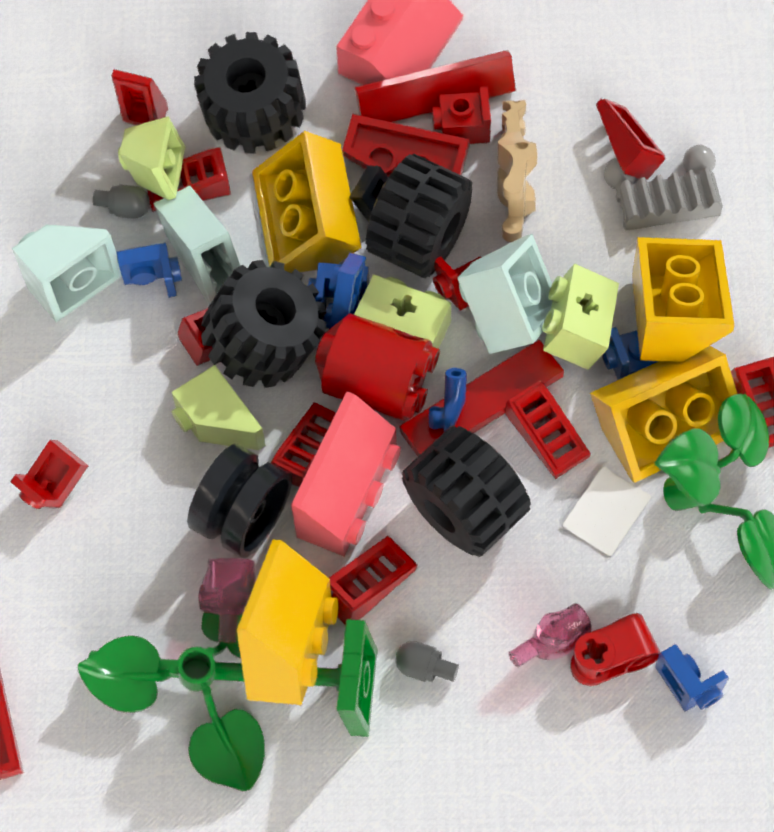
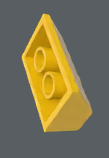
(306, 204)
(680, 297)
(661, 402)
(285, 627)

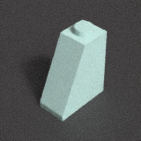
(198, 240)

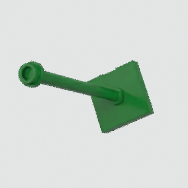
(352, 678)

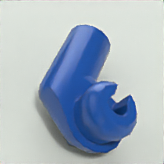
(453, 400)

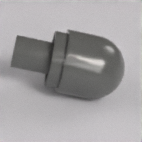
(123, 201)
(424, 662)

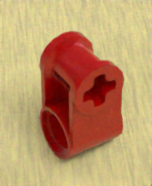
(621, 647)

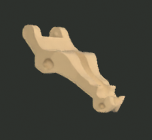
(516, 161)

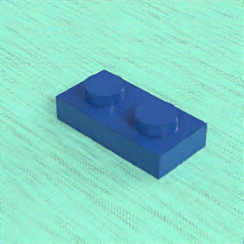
(346, 284)

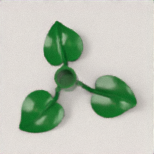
(695, 481)
(125, 680)

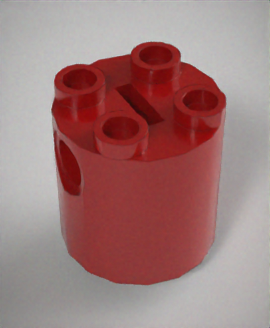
(376, 365)

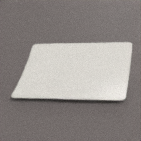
(606, 511)

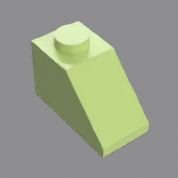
(153, 156)
(216, 412)

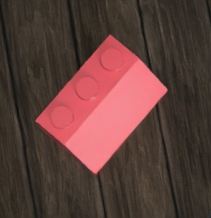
(396, 38)
(345, 477)

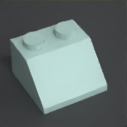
(66, 265)
(508, 294)

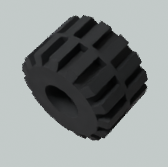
(250, 92)
(418, 215)
(263, 323)
(466, 490)

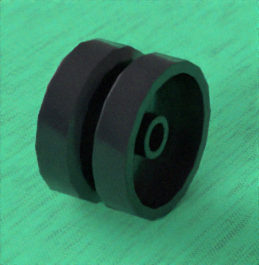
(239, 500)

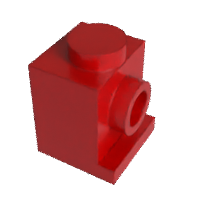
(464, 116)

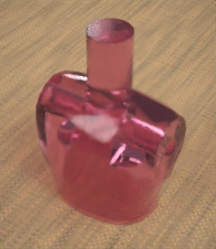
(226, 592)
(553, 636)

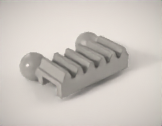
(668, 199)

